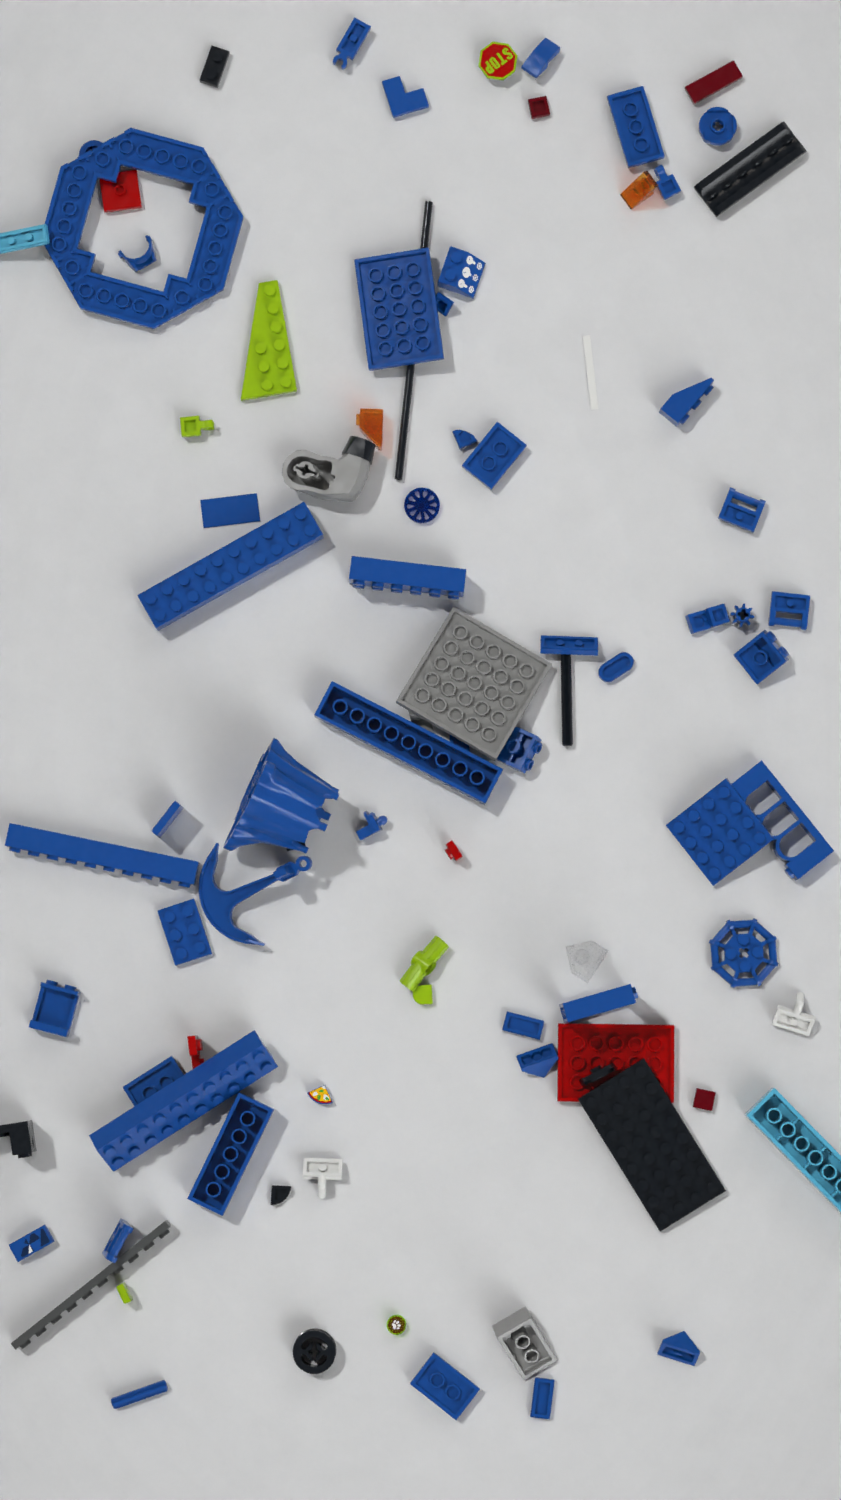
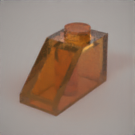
(371, 425)

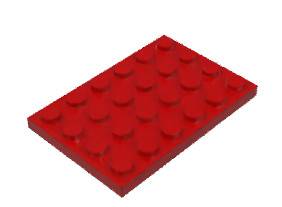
(591, 1045)

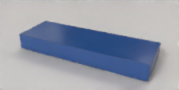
(569, 645)

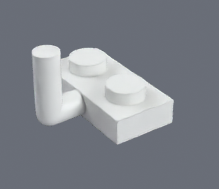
(793, 1018)
(323, 1170)

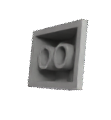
(524, 1343)

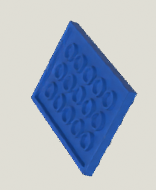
(399, 309)

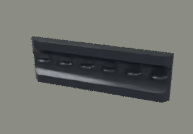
(749, 169)

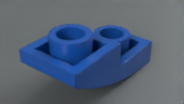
(540, 57)

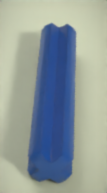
(139, 1394)

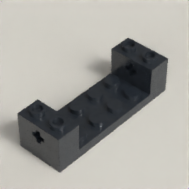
(21, 1137)

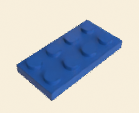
(635, 127)

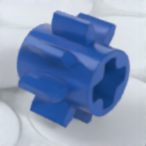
(738, 619)

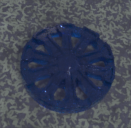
(421, 505)

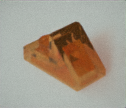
(639, 190)

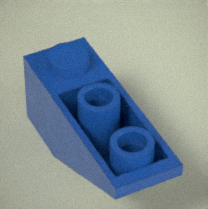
(680, 403)

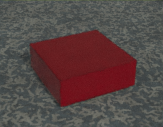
(538, 107)
(704, 1099)

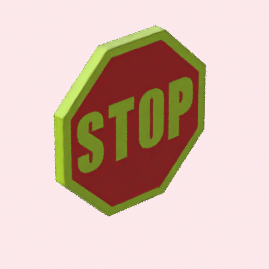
(497, 61)

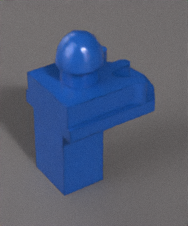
(373, 827)

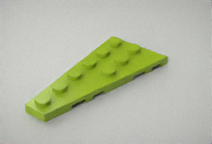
(269, 357)

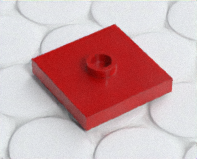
(122, 194)

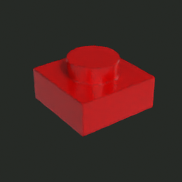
(452, 851)

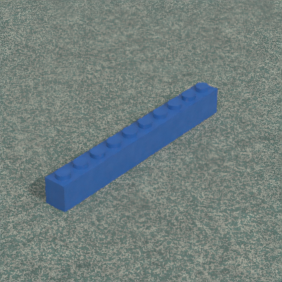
(102, 854)

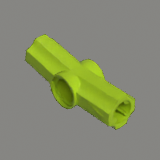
(423, 963)

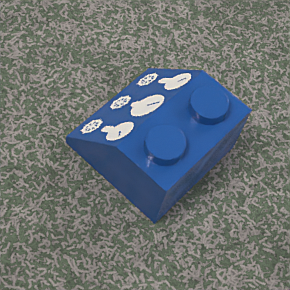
(461, 272)

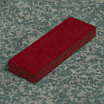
(713, 82)

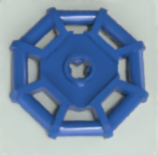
(732, 953)

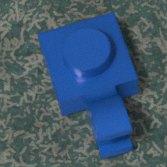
(667, 184)

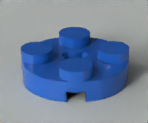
(710, 134)

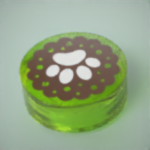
(396, 1324)

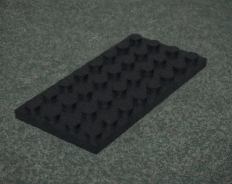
(651, 1144)

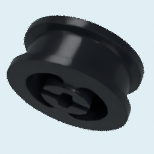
(299, 1350)

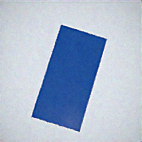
(230, 510)

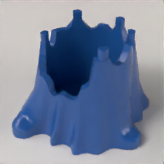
(280, 803)

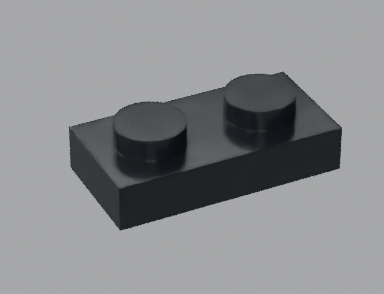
(214, 66)

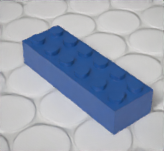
(407, 577)
(230, 1153)

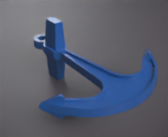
(220, 904)

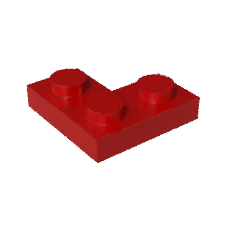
(195, 1046)

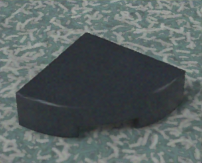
(279, 1193)

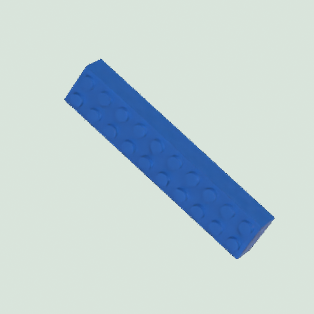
(230, 566)
(408, 742)
(183, 1101)

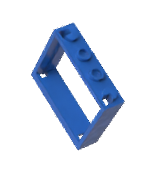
(598, 1003)

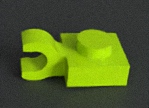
(192, 426)

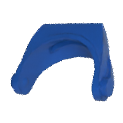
(143, 261)

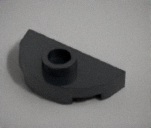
(597, 1073)

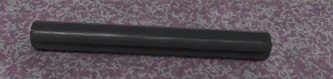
(566, 700)

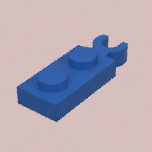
(351, 42)

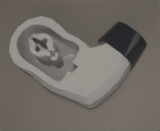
(328, 477)

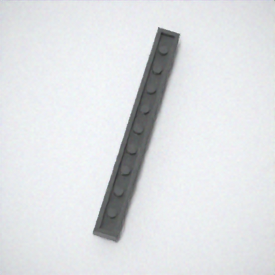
(85, 1291)

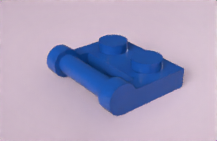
(739, 515)
(791, 604)
(117, 1240)

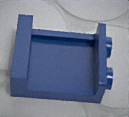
(55, 1008)

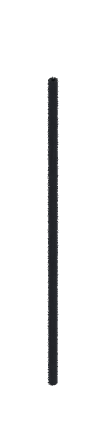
(410, 368)

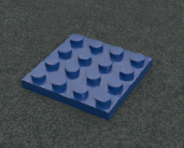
(720, 831)

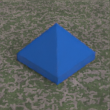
(443, 304)

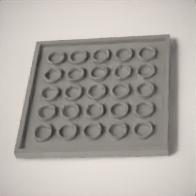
(474, 683)

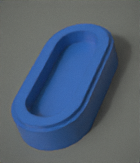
(615, 667)

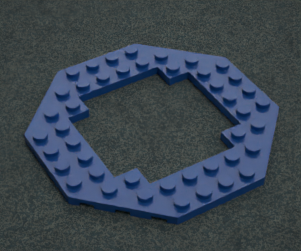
(159, 157)

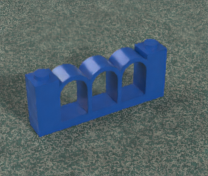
(811, 855)

